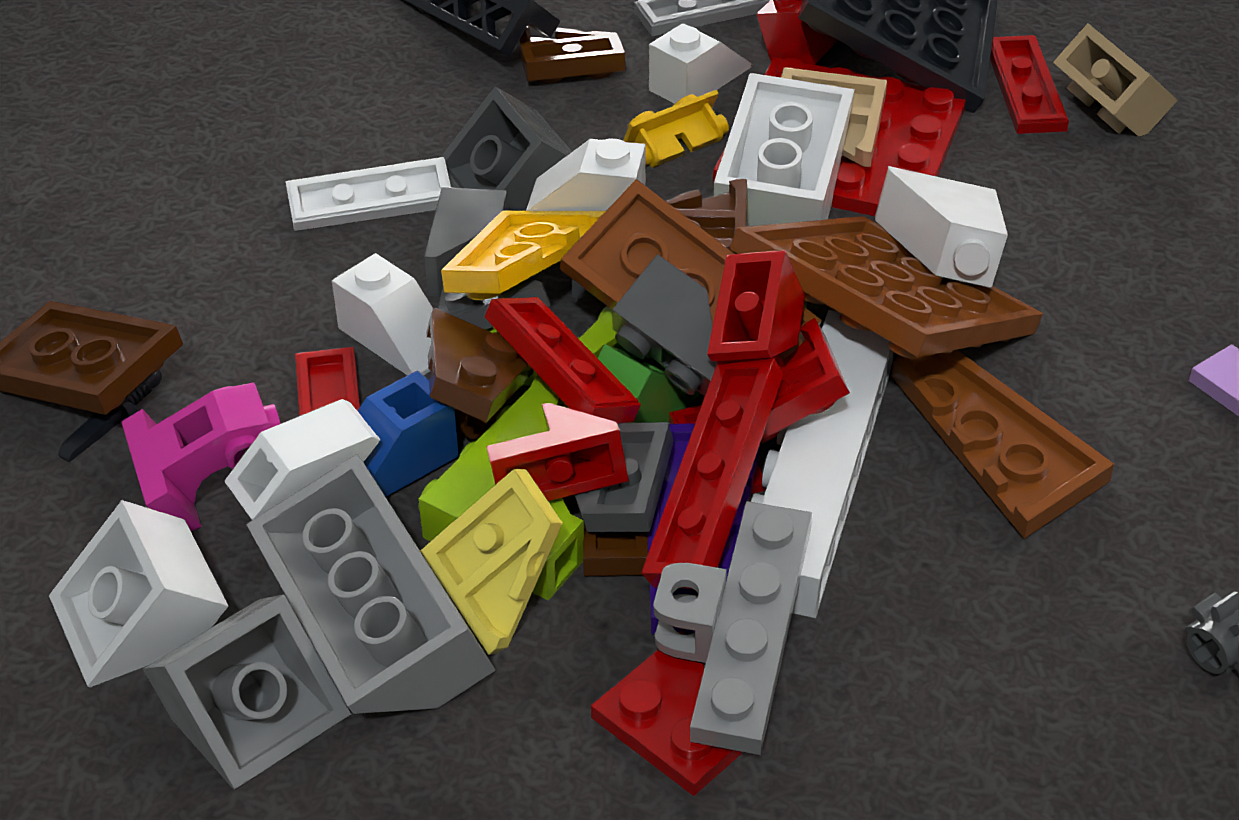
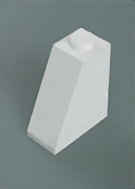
(944, 224)

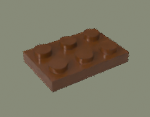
(83, 356)

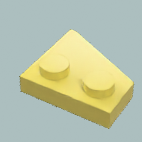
(496, 556)

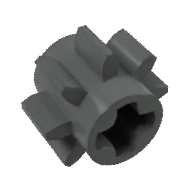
(1215, 633)

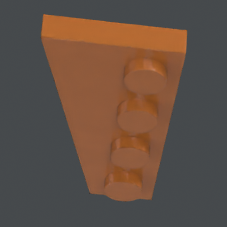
(1005, 442)

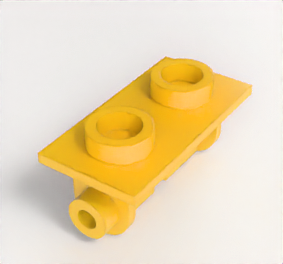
(687, 119)

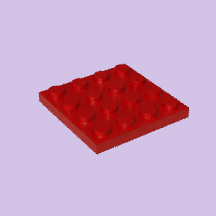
(911, 136)

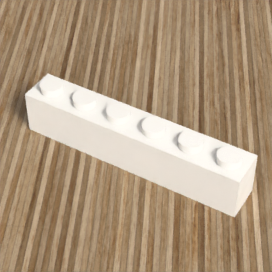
(826, 453)

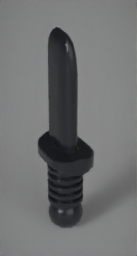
(100, 424)

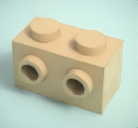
(1117, 82)

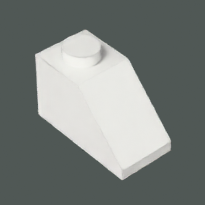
(691, 63)
(589, 177)
(385, 313)

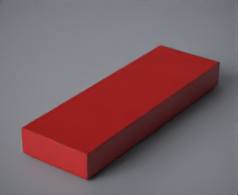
(1027, 85)
(561, 359)

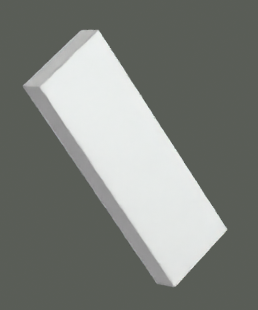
(367, 193)

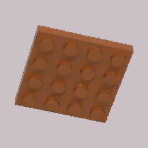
(887, 289)

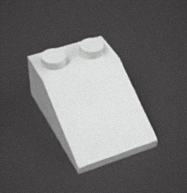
(787, 148)

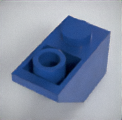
(413, 432)

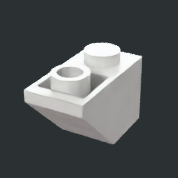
(298, 454)

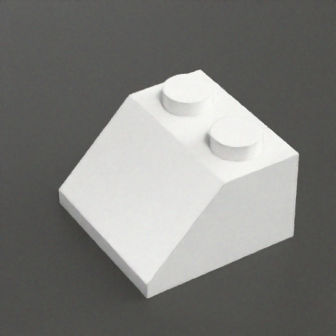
(135, 593)

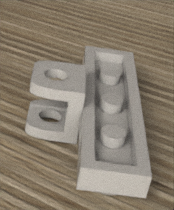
(736, 624)

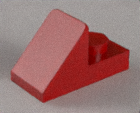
(569, 458)

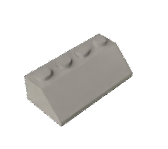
(368, 595)

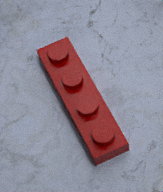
(715, 466)

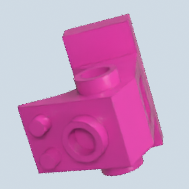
(193, 444)

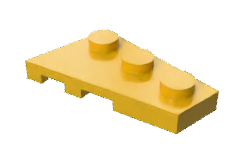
(513, 250)

